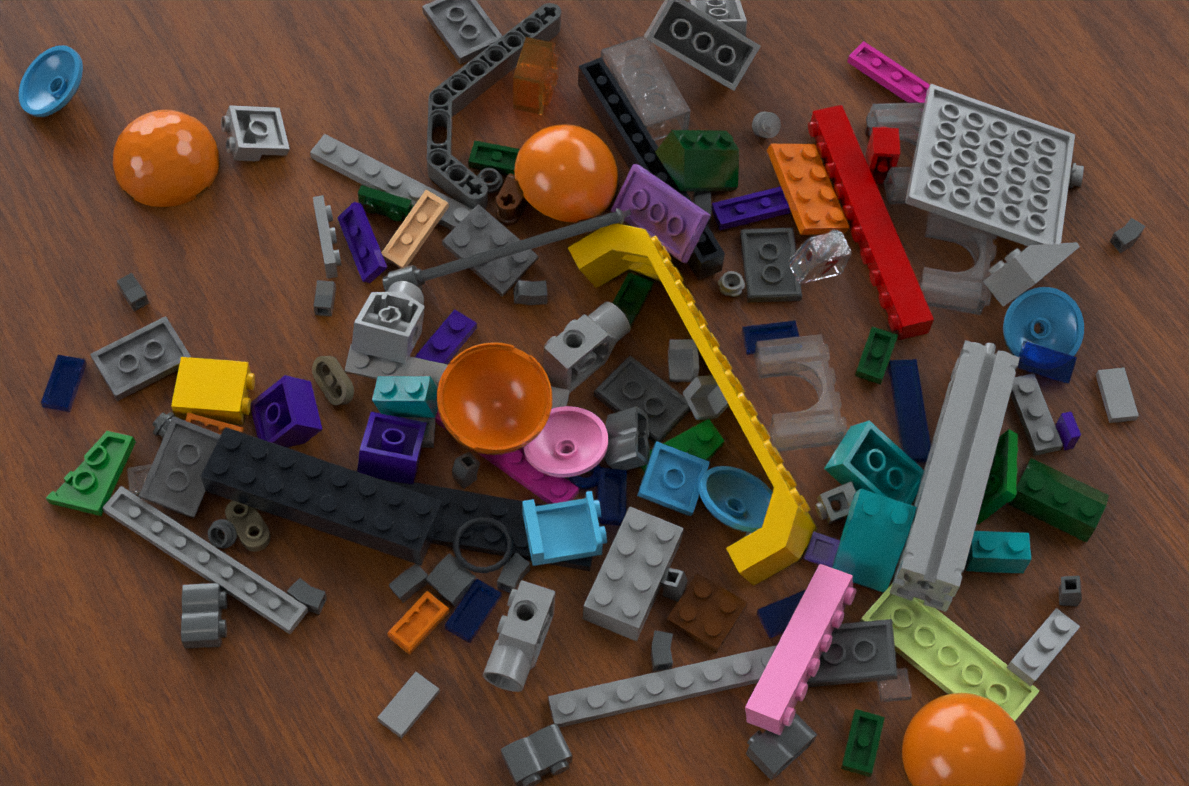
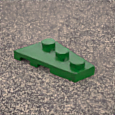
(698, 441)
(1002, 476)
(96, 477)

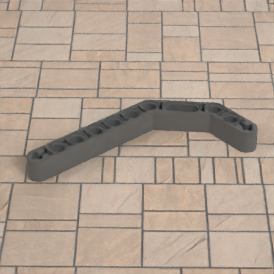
(465, 87)

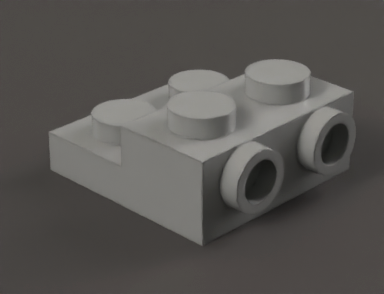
(254, 132)

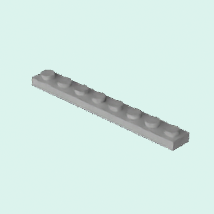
(381, 177)
(374, 366)
(205, 560)
(659, 687)

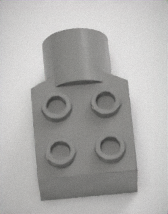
(390, 322)
(584, 346)
(520, 636)

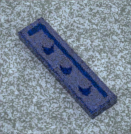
(909, 409)

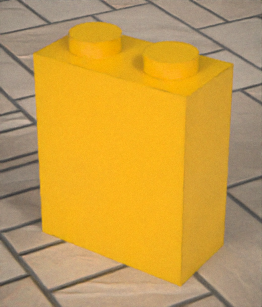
(213, 389)

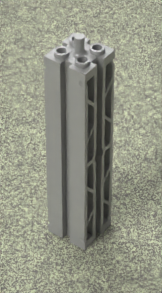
(955, 476)

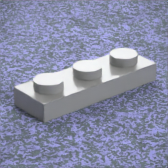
(327, 236)
(1035, 415)
(1043, 647)

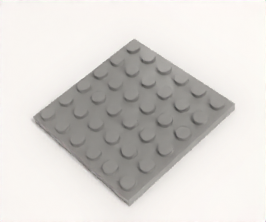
(991, 168)

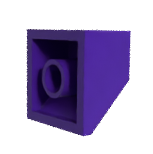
(286, 412)
(391, 448)

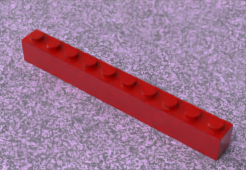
(870, 223)

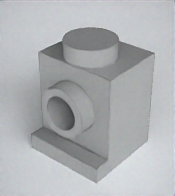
(843, 495)

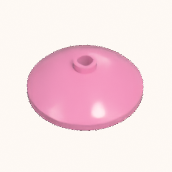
(569, 443)

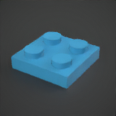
(673, 478)

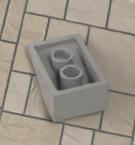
(726, 11)
(1025, 269)

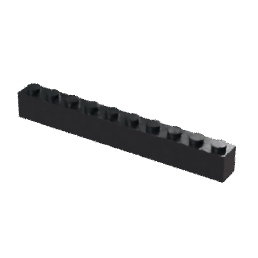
(639, 148)

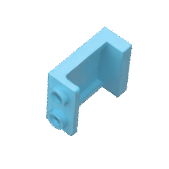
(563, 530)

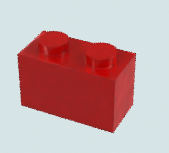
(882, 152)

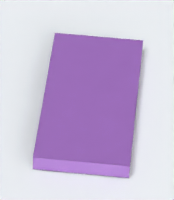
(661, 212)

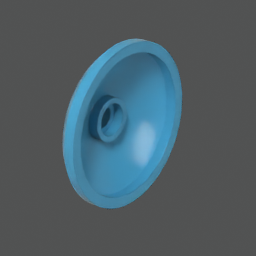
(51, 81)
(1056, 314)
(735, 497)

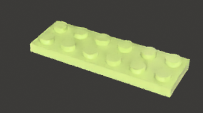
(950, 654)

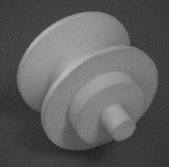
(766, 124)

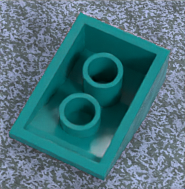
(875, 464)
(873, 539)

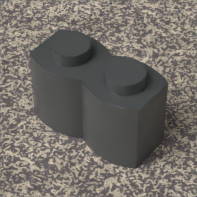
(627, 439)
(202, 615)
(776, 752)
(537, 756)

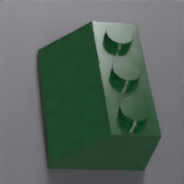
(701, 160)
(1059, 500)

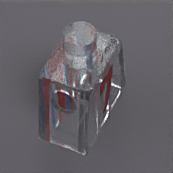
(820, 257)

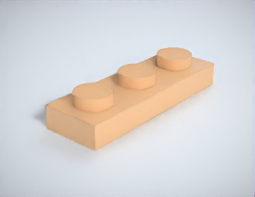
(415, 229)

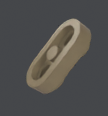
(332, 380)
(246, 523)

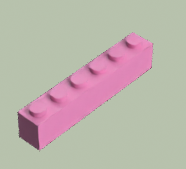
(800, 649)

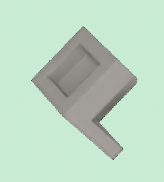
(683, 360)
(705, 398)

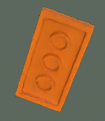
(807, 188)

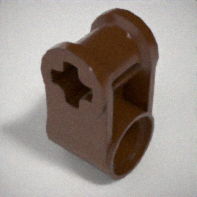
(510, 202)

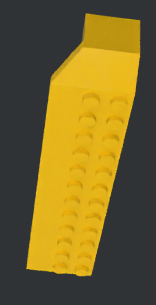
(787, 520)

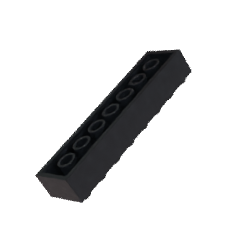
(322, 495)

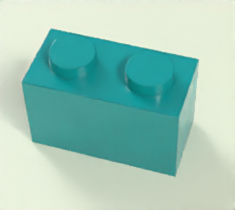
(406, 396)
(999, 552)

